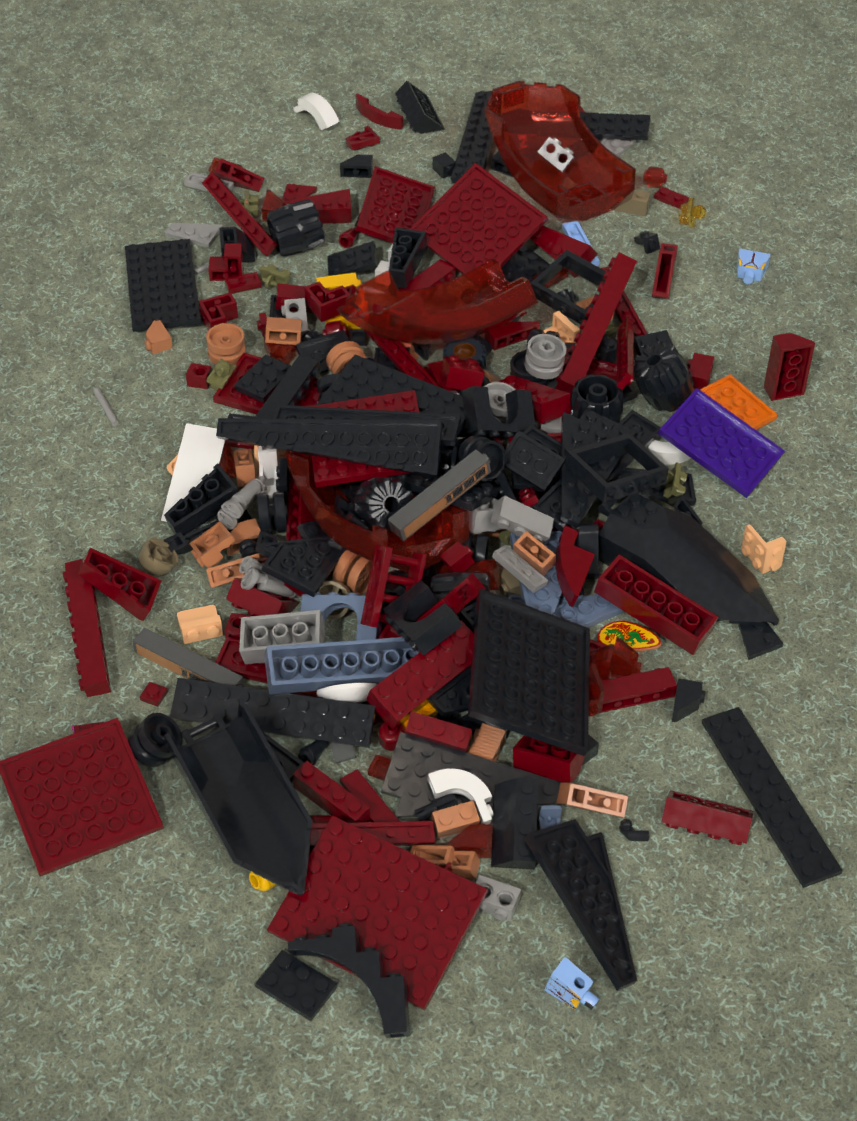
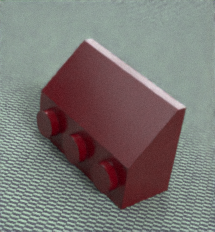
(259, 601)
(546, 760)

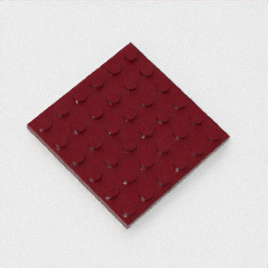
(479, 222)
(333, 471)
(79, 796)

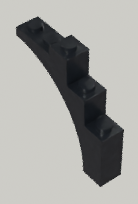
(344, 949)

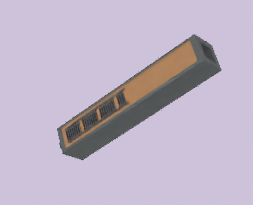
(439, 495)
(182, 660)

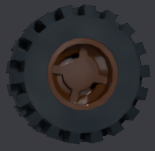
(467, 349)

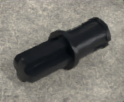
(426, 811)

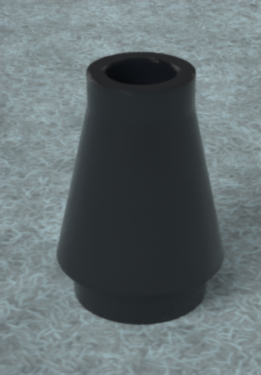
(312, 752)

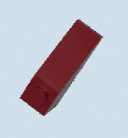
(241, 177)
(510, 333)

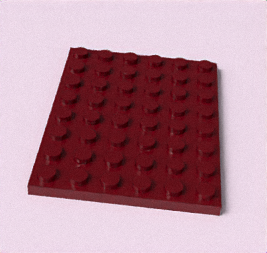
(393, 899)

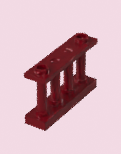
(379, 576)

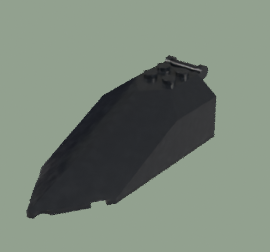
(682, 556)
(247, 798)

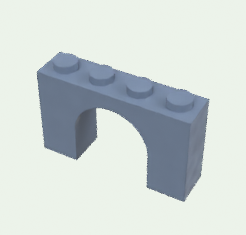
(334, 601)

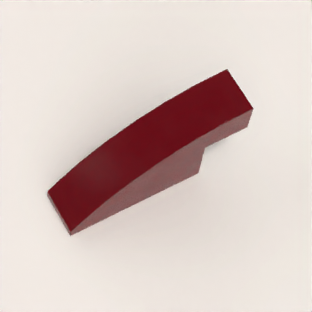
(664, 270)
(571, 565)
(458, 596)

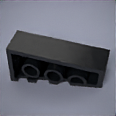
(406, 255)
(201, 502)

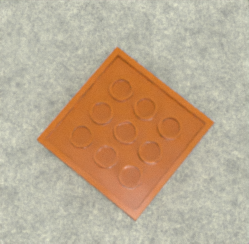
(740, 401)

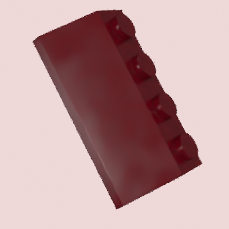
(788, 366)
(707, 817)

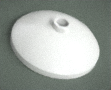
(347, 692)

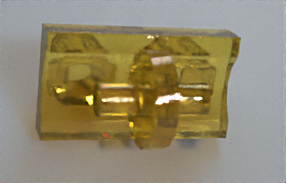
(690, 213)

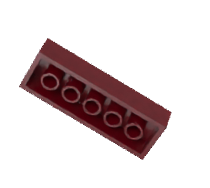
(656, 604)
(422, 677)

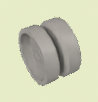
(545, 356)
(498, 399)

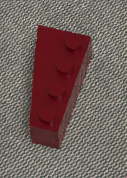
(332, 206)
(556, 243)
(547, 401)
(120, 582)

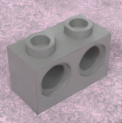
(553, 157)
(300, 314)
(497, 894)

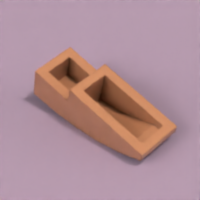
(463, 862)

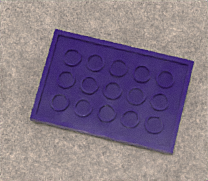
(721, 442)

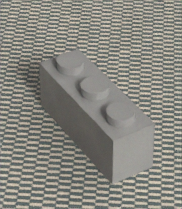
(520, 518)

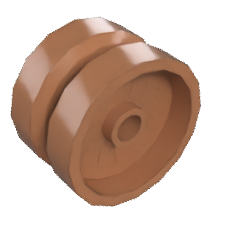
(225, 342)
(341, 354)
(353, 572)

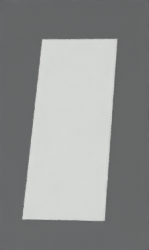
(196, 458)

